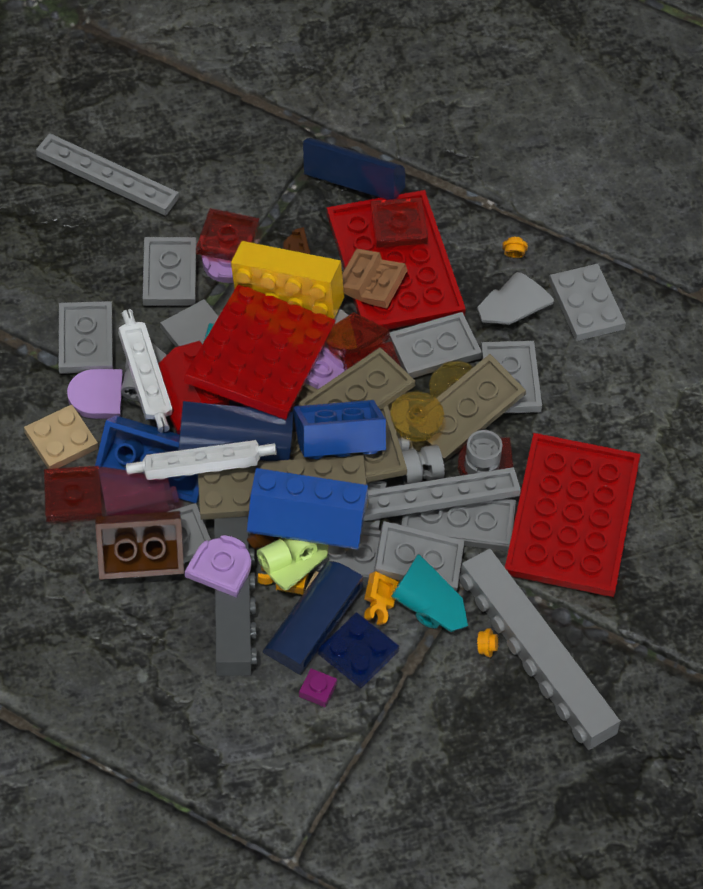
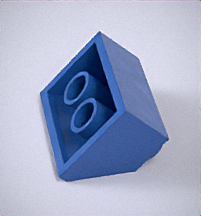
(340, 428)

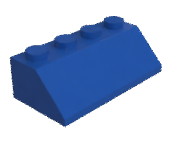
(131, 441)
(307, 508)

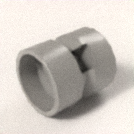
(483, 452)
(423, 465)

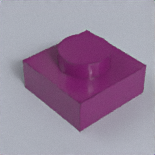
(318, 687)

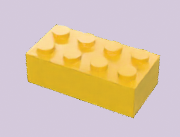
(290, 276)

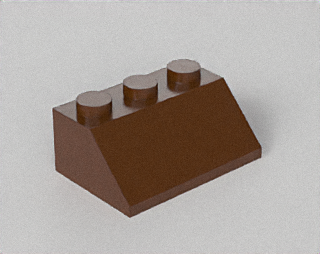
(139, 545)

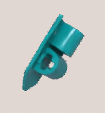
(431, 597)

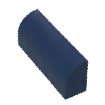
(353, 169)
(223, 424)
(314, 616)

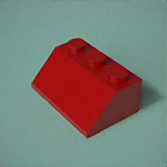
(173, 370)

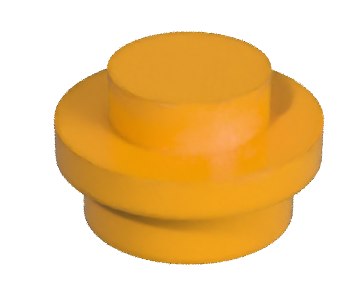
(514, 247)
(487, 642)

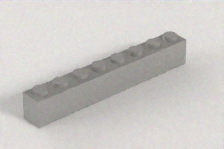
(539, 650)

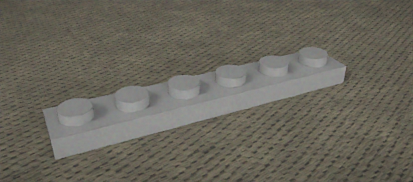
(107, 174)
(442, 493)

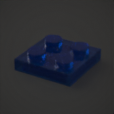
(358, 650)

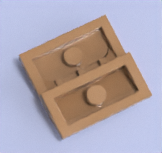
(371, 278)

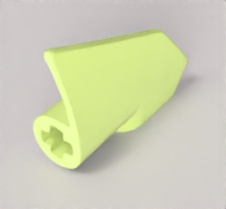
(290, 560)

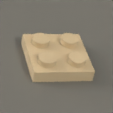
(61, 437)

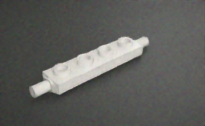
(145, 371)
(201, 460)

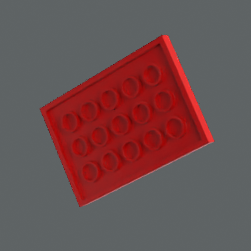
(429, 284)
(260, 351)
(572, 514)

